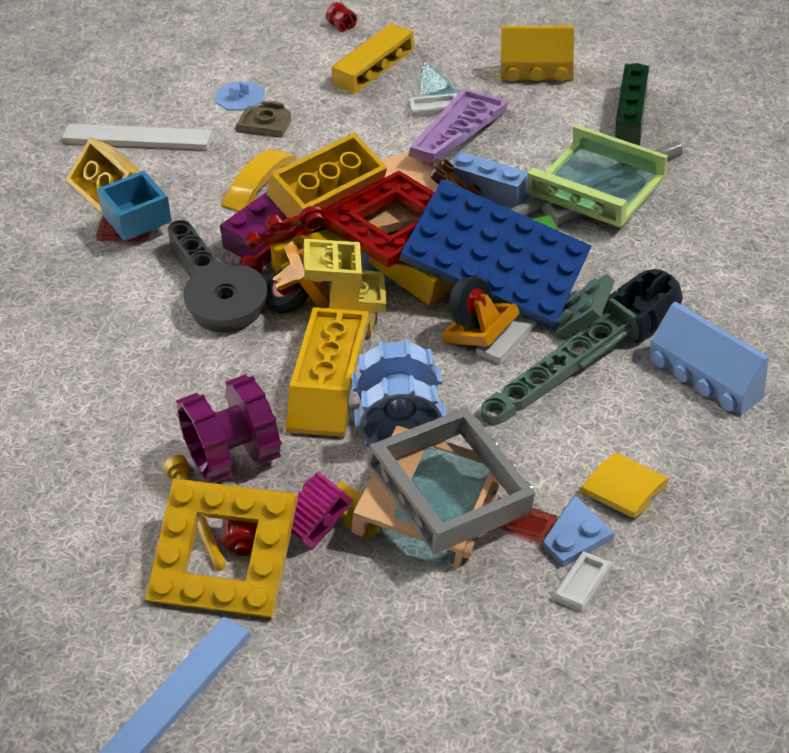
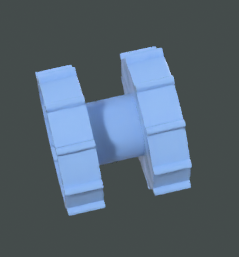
(396, 388)

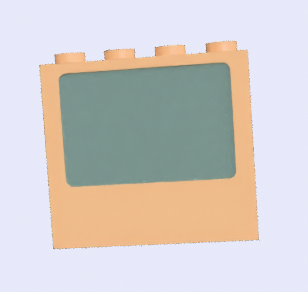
(449, 480)

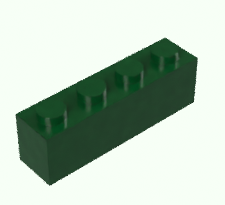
(632, 103)

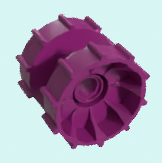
(244, 422)

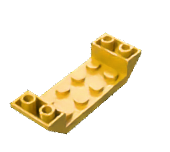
(324, 369)

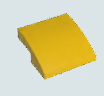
(624, 485)

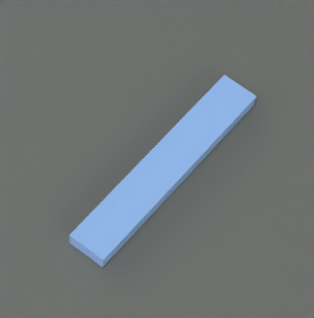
(179, 689)

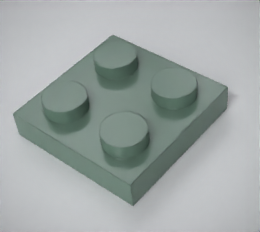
(584, 306)

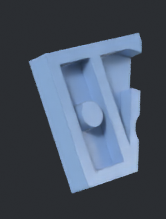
(576, 532)

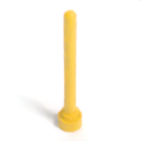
(179, 468)

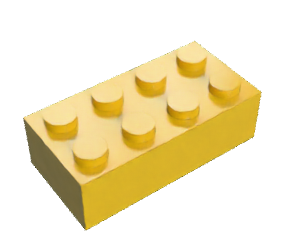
(325, 176)

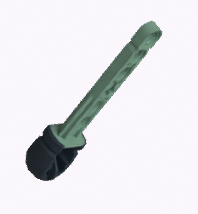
(647, 294)

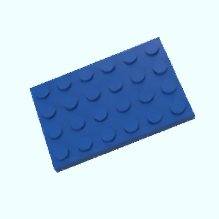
(511, 252)

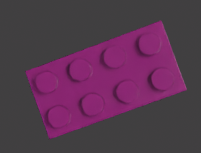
(249, 220)

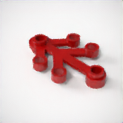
(303, 224)

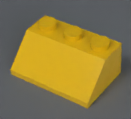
(537, 53)
(96, 167)

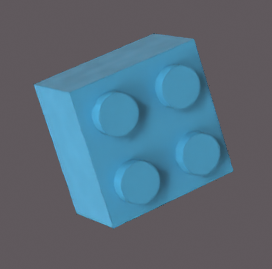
(134, 205)

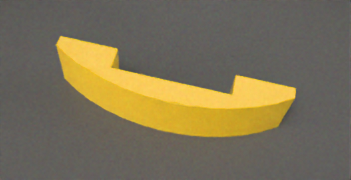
(253, 177)

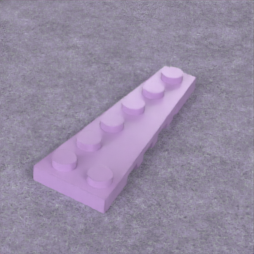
(456, 123)

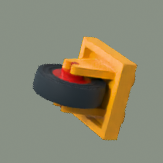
(290, 290)
(475, 315)

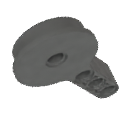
(211, 280)

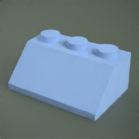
(497, 181)

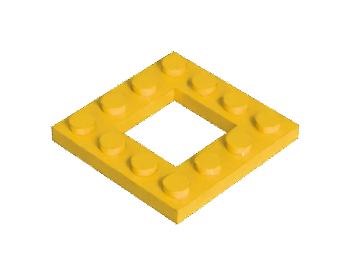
(186, 503)

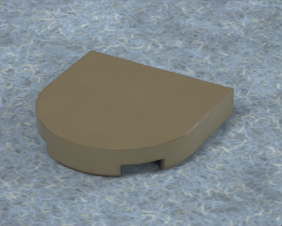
(266, 119)

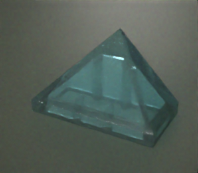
(435, 82)

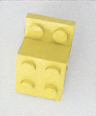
(347, 284)

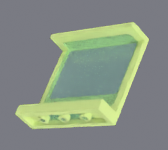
(600, 177)

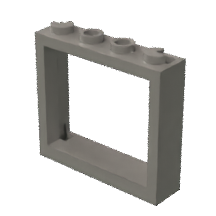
(428, 525)

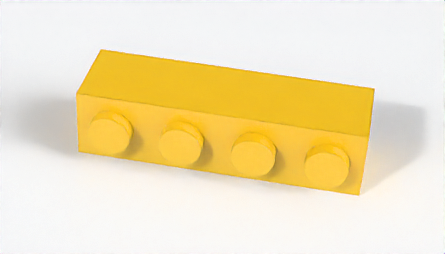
(372, 58)

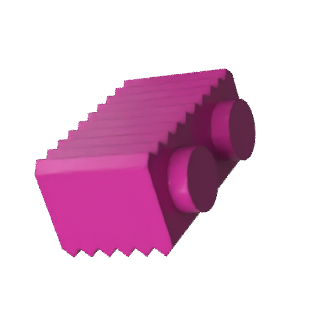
(318, 509)

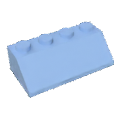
(709, 359)

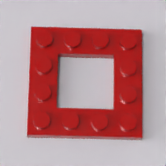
(348, 215)

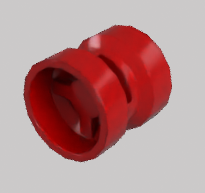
(341, 16)

